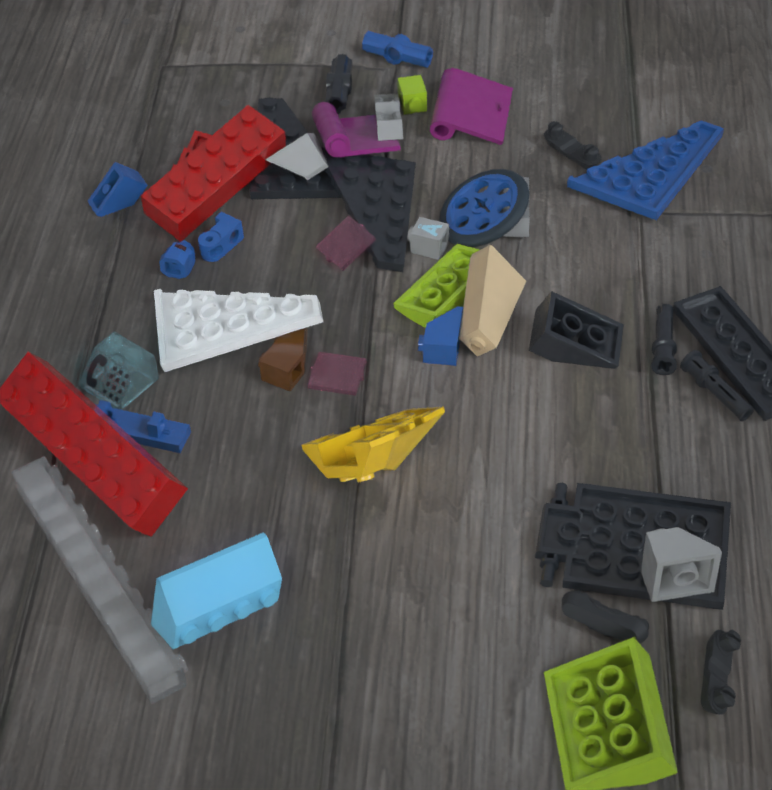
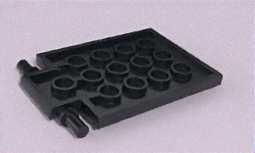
(606, 538)

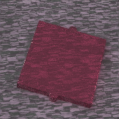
(345, 243)
(337, 373)

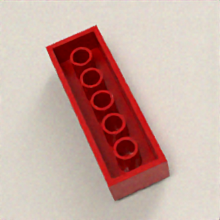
(213, 173)

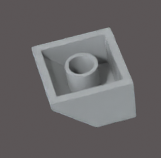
(678, 564)

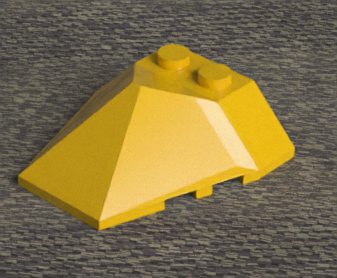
(372, 446)

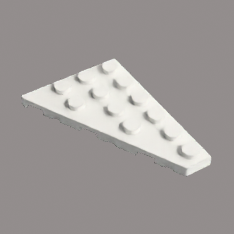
(207, 324)

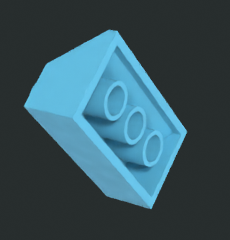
(215, 591)

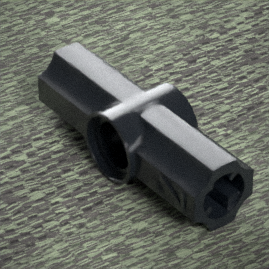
(339, 82)

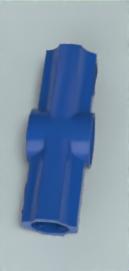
(397, 49)

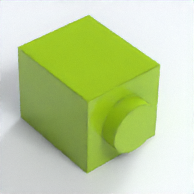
(412, 94)

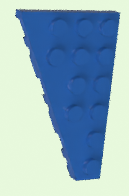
(652, 173)

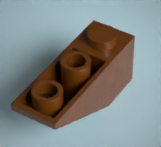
(285, 360)

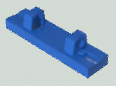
(149, 430)

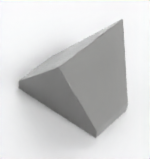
(301, 156)

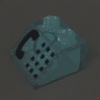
(118, 371)

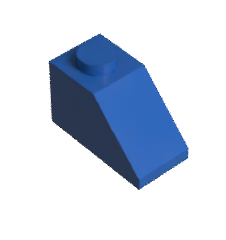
(117, 190)
(441, 338)

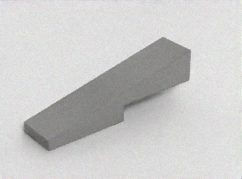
(388, 117)

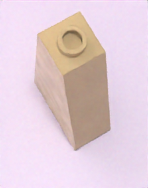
(489, 300)

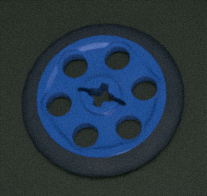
(499, 223)

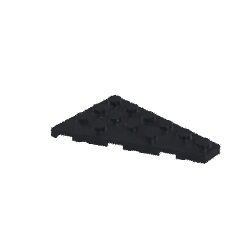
(279, 182)
(378, 196)

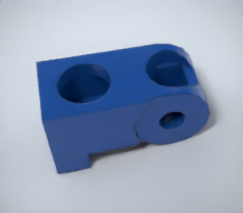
(220, 238)

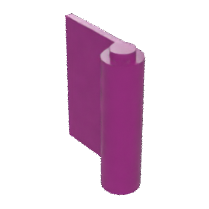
(470, 106)
(349, 135)

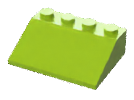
(609, 719)

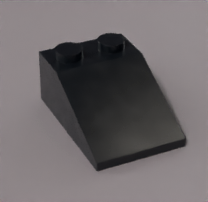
(575, 334)

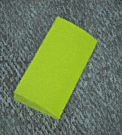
(439, 288)

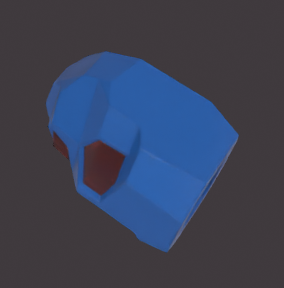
(178, 260)

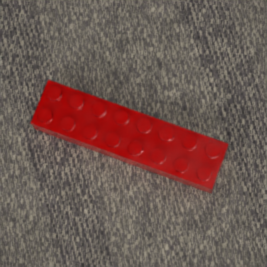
(91, 444)

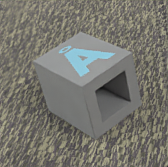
(428, 238)

